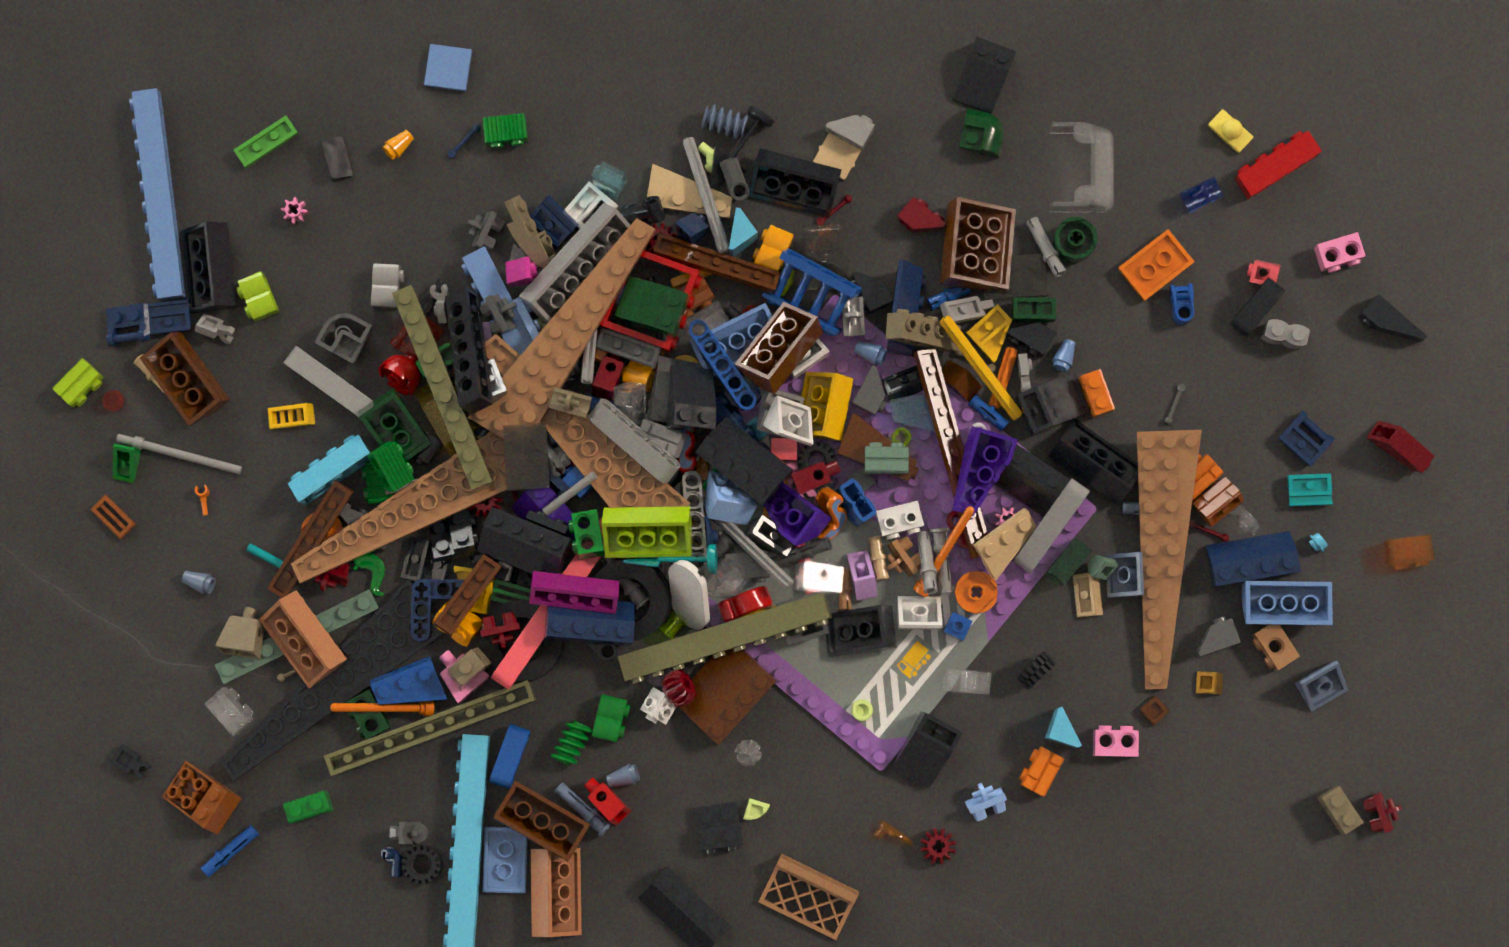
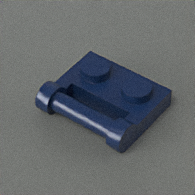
(127, 317)
(1301, 443)

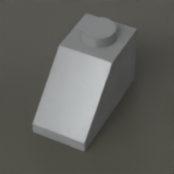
(852, 129)

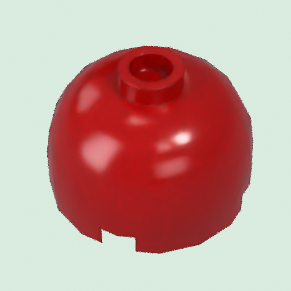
(401, 373)

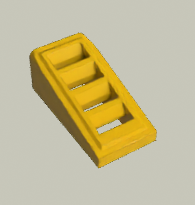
(304, 408)

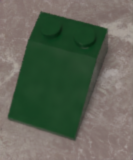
(652, 306)
(392, 421)

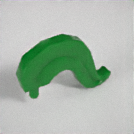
(376, 566)

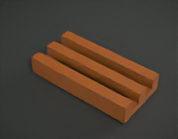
(126, 529)

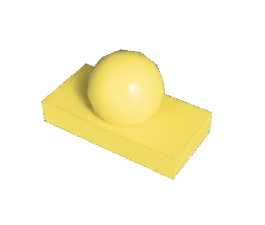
(1230, 131)

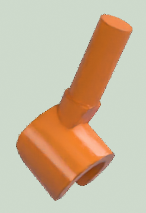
(203, 498)

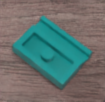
(1309, 490)

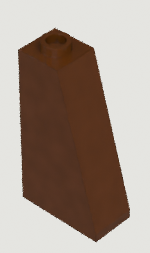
(858, 436)

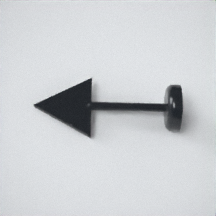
(760, 118)

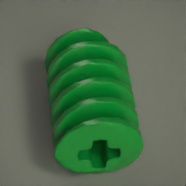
(571, 743)

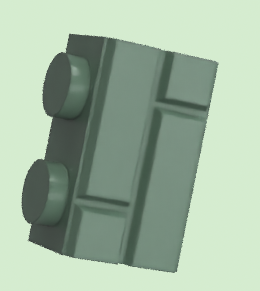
(886, 459)

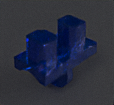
(1201, 194)

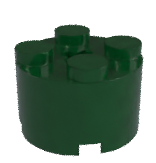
(1081, 230)

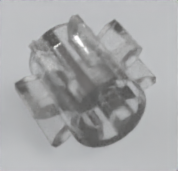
(748, 752)

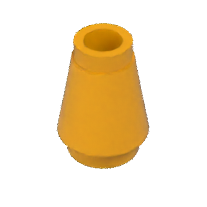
(397, 145)

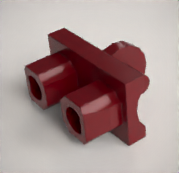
(334, 577)
(490, 629)
(1378, 803)

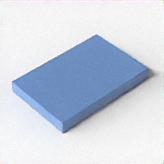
(504, 861)

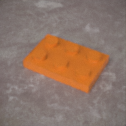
(1156, 265)

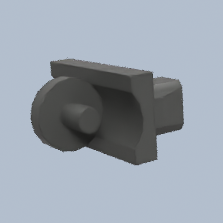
(489, 222)
(502, 312)
(409, 832)

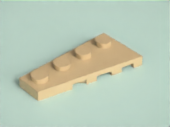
(682, 194)

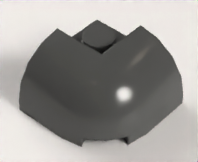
(345, 336)

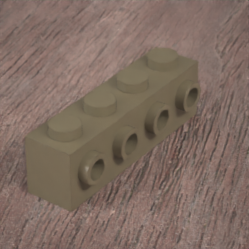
(918, 331)

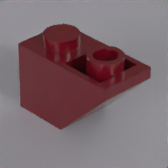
(919, 218)

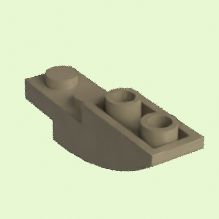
(523, 229)

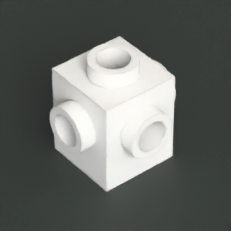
(657, 707)

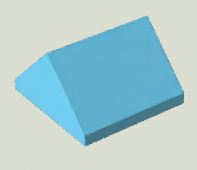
(742, 233)
(1061, 730)

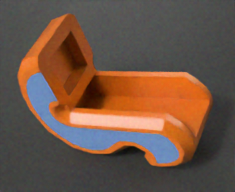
(829, 503)

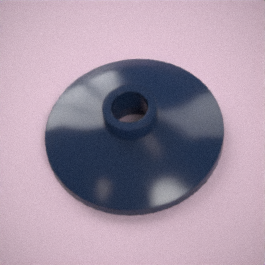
(711, 535)

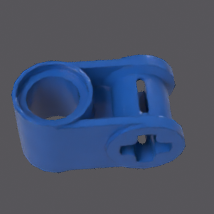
(1182, 299)

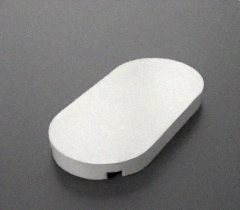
(689, 594)

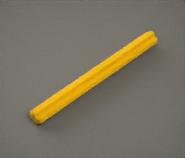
(980, 367)

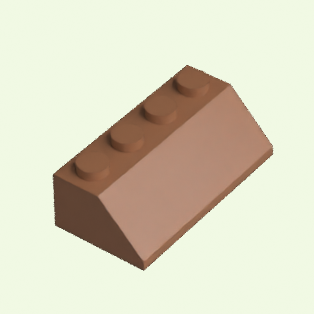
(302, 639)
(555, 894)

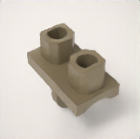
(570, 402)

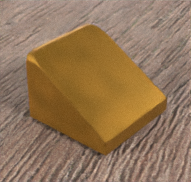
(1209, 682)

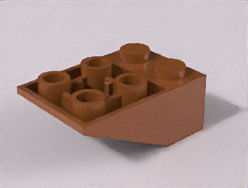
(201, 798)

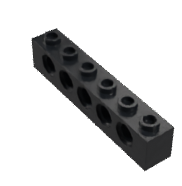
(468, 350)

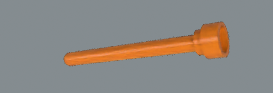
(919, 586)
(423, 707)

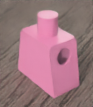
(449, 660)

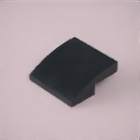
(420, 562)

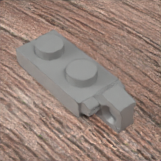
(966, 309)

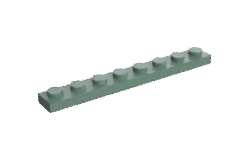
(330, 619)

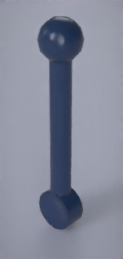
(452, 153)

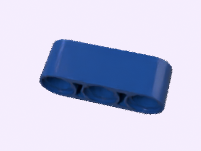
(509, 756)

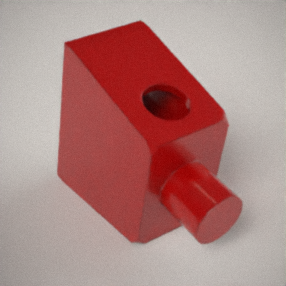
(612, 807)

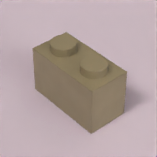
(1340, 810)

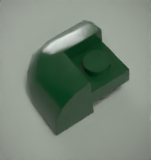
(982, 133)

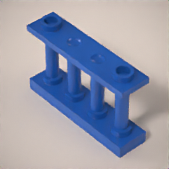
(828, 280)

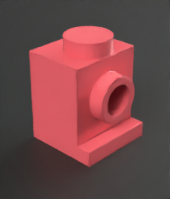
(1254, 271)

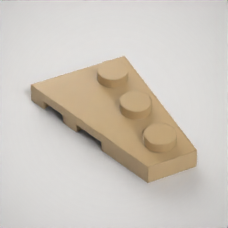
(1004, 542)

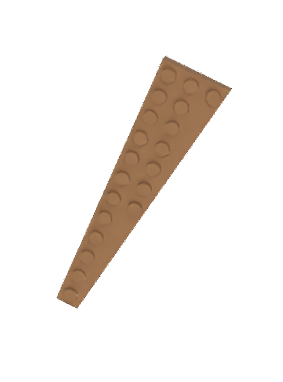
(562, 341)
(619, 477)
(1165, 501)
(413, 508)

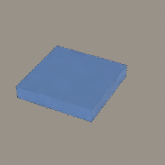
(448, 67)

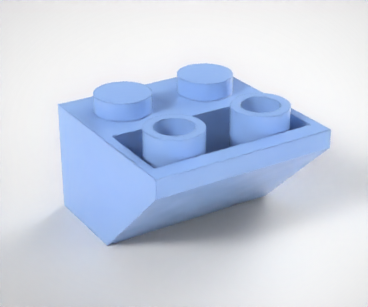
(727, 501)

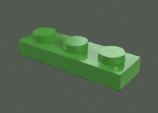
(266, 141)

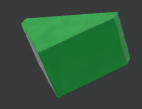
(125, 462)

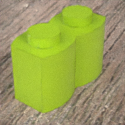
(257, 296)

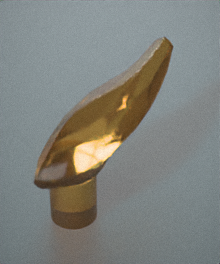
(703, 468)
(892, 831)

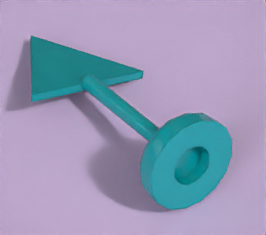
(711, 559)

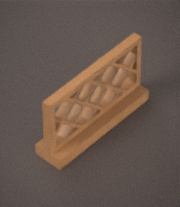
(818, 880)

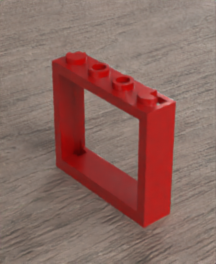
(693, 283)

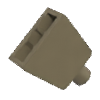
(242, 636)
(468, 667)

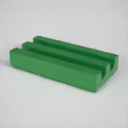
(495, 590)

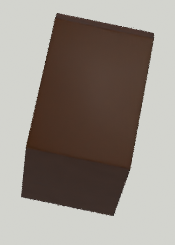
(960, 380)

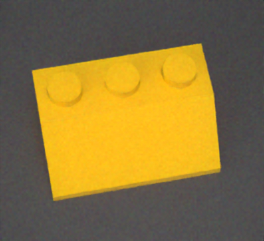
(829, 400)

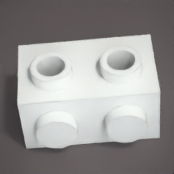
(899, 519)

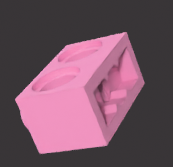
(1338, 249)
(1115, 747)

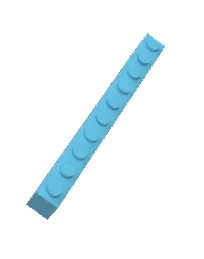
(468, 841)

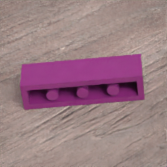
(574, 592)

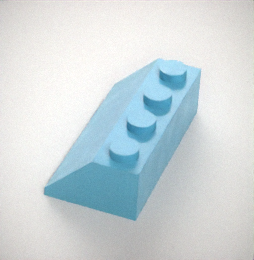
(335, 466)

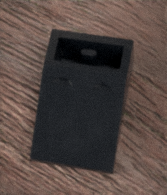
(1052, 404)
(926, 749)

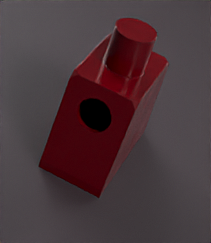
(608, 377)
(804, 478)

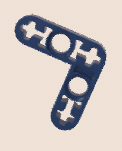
(431, 593)

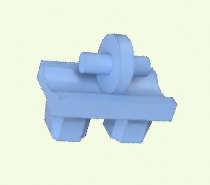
(986, 798)

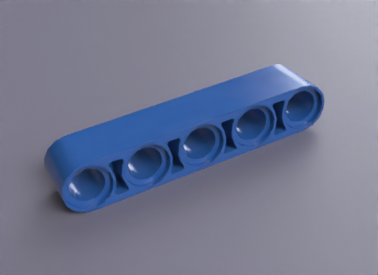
(714, 358)

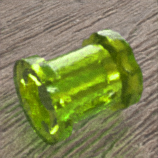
(905, 432)
(672, 626)

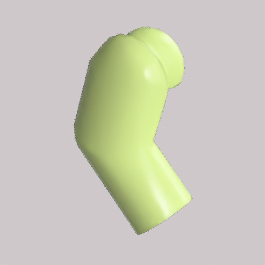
(708, 152)

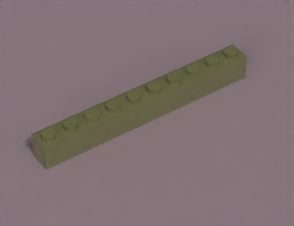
(442, 388)
(724, 637)
(429, 728)

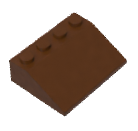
(977, 245)
(727, 692)

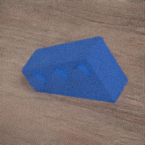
(409, 684)

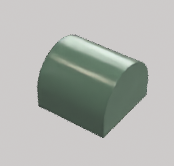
(1101, 567)

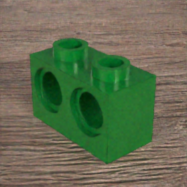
(591, 534)

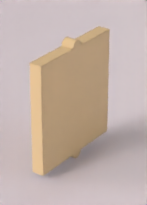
(837, 154)

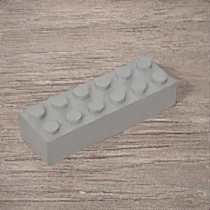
(574, 262)

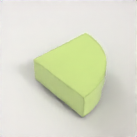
(755, 809)

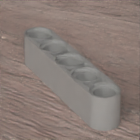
(327, 381)
(634, 441)
(695, 494)
(1051, 525)

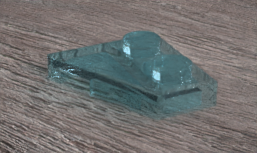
(912, 412)

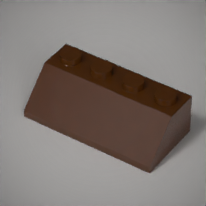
(779, 347)
(184, 378)
(541, 821)

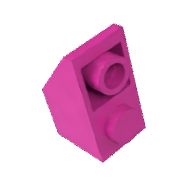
(520, 272)

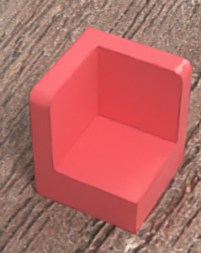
(784, 448)

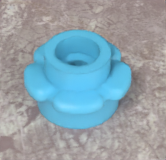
(1317, 542)

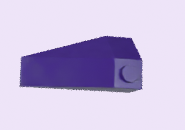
(982, 463)
(539, 498)
(796, 516)

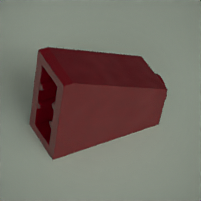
(1401, 446)

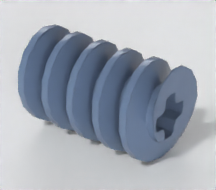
(724, 121)

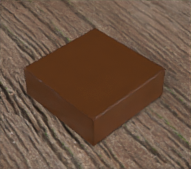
(1154, 710)

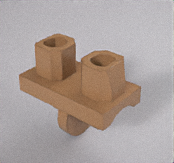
(898, 549)

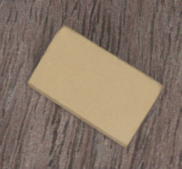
(1087, 595)

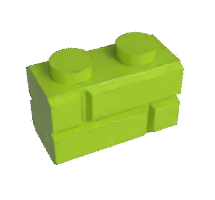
(78, 383)

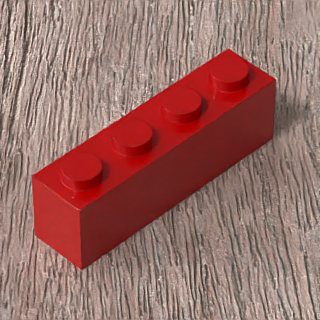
(1278, 164)

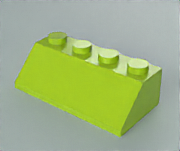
(647, 532)

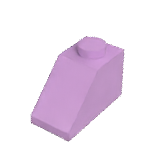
(862, 575)

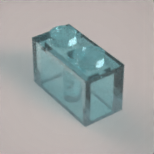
(609, 179)

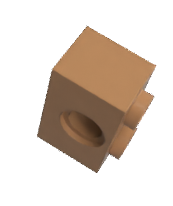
(1286, 651)

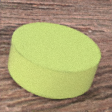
(862, 710)

